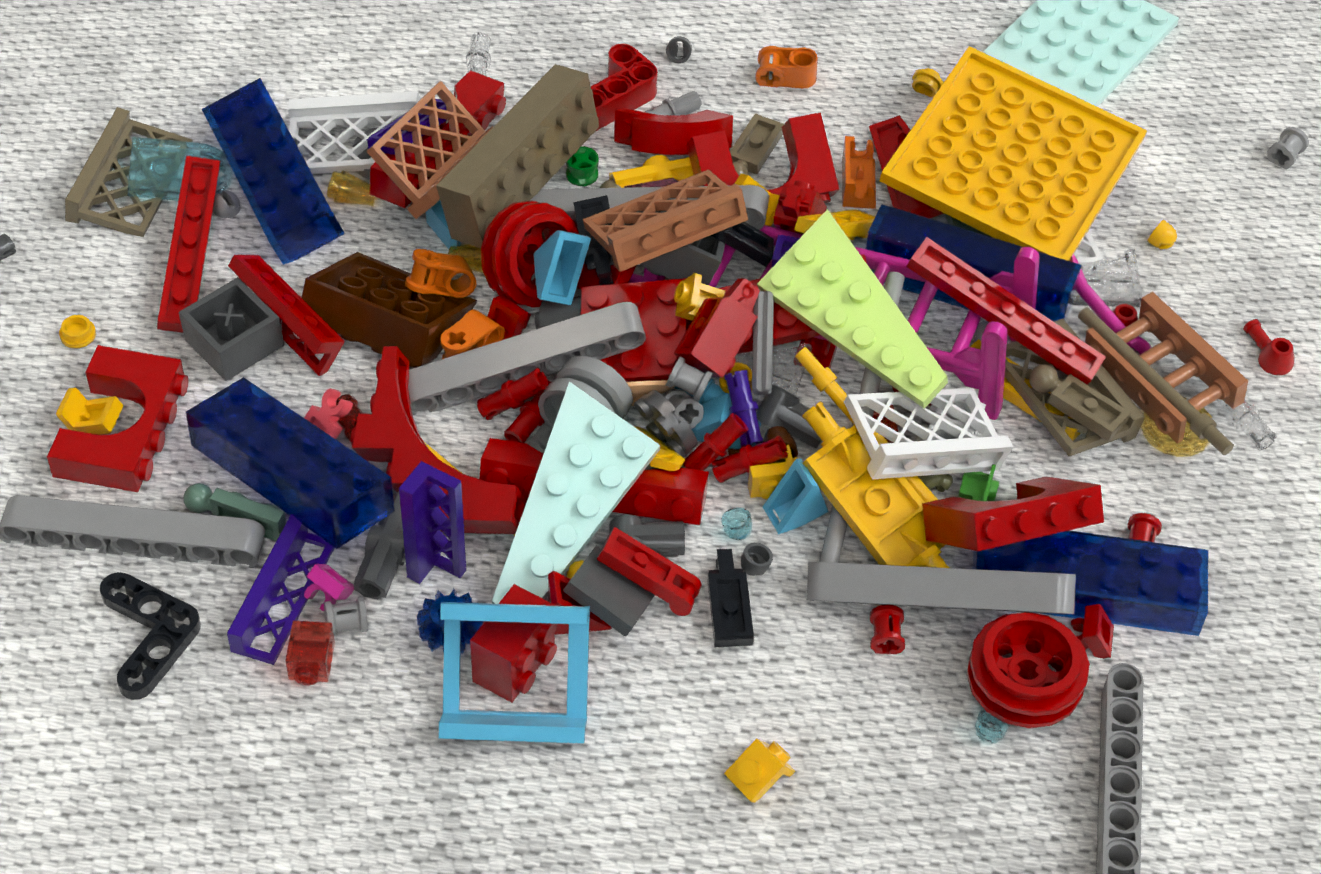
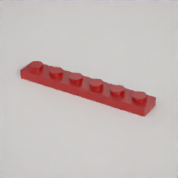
(188, 240)
(1001, 306)

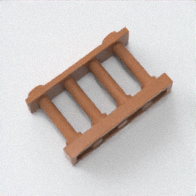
(1176, 339)

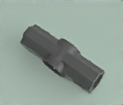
(382, 555)

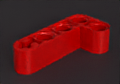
(628, 85)

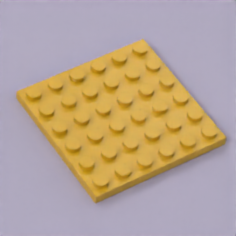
(1013, 156)

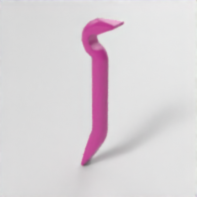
(1104, 312)

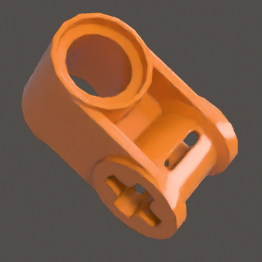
(790, 67)
(434, 272)
(470, 333)

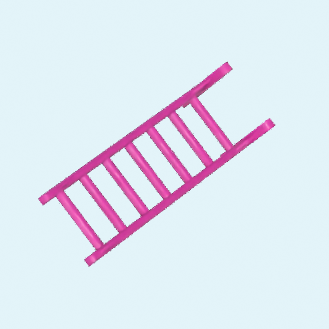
(974, 367)

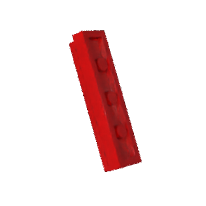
(292, 311)

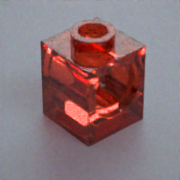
(310, 652)

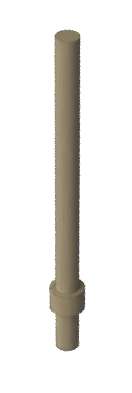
(1200, 423)

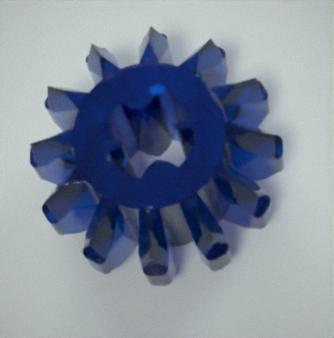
(432, 628)

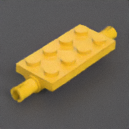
(879, 511)

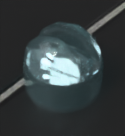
(731, 523)
(987, 733)

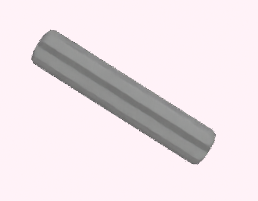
(763, 344)

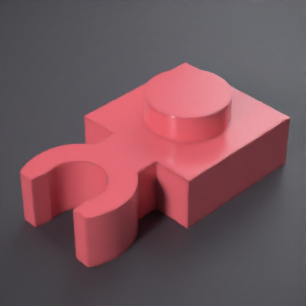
(328, 415)

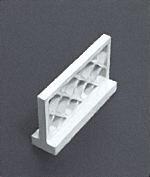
(348, 112)
(934, 454)

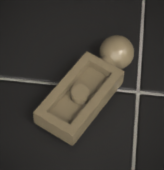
(755, 144)
(1080, 402)

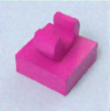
(330, 582)

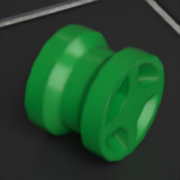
(582, 167)

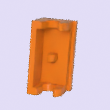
(858, 175)

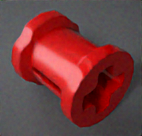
(1144, 527)
(887, 629)

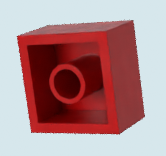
(511, 652)

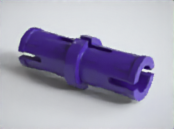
(744, 406)

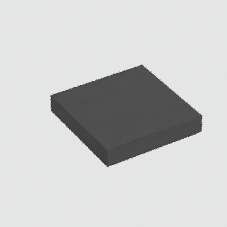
(608, 594)

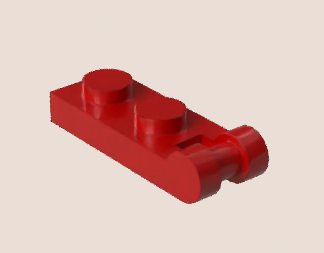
(650, 571)

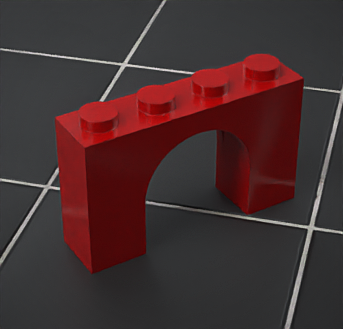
(805, 146)
(124, 457)
(1041, 509)

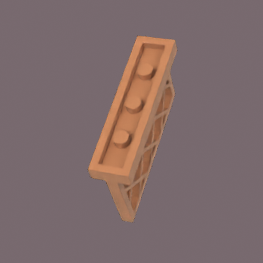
(397, 170)
(661, 233)

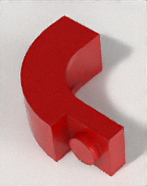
(667, 132)

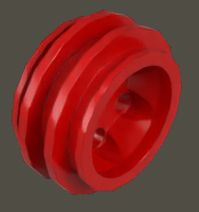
(510, 247)
(1023, 687)

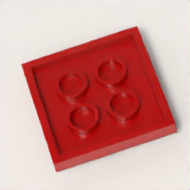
(663, 329)

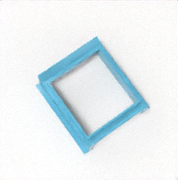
(513, 725)

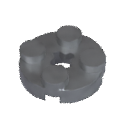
(665, 423)

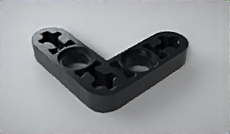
(162, 634)

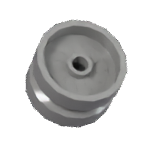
(594, 379)

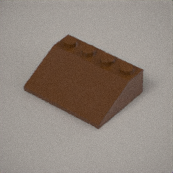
(374, 307)

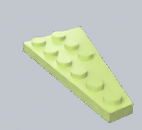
(841, 299)

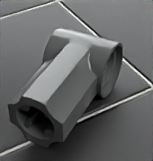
(785, 410)
(662, 537)

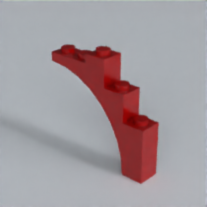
(394, 438)

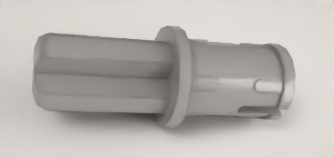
(679, 106)

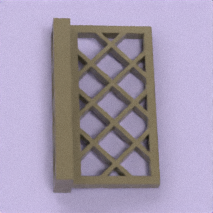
(100, 170)
(1057, 424)

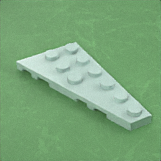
(580, 481)

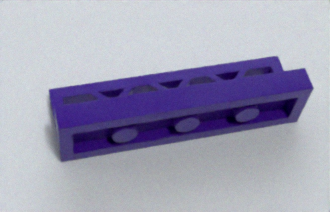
(423, 521)
(266, 588)

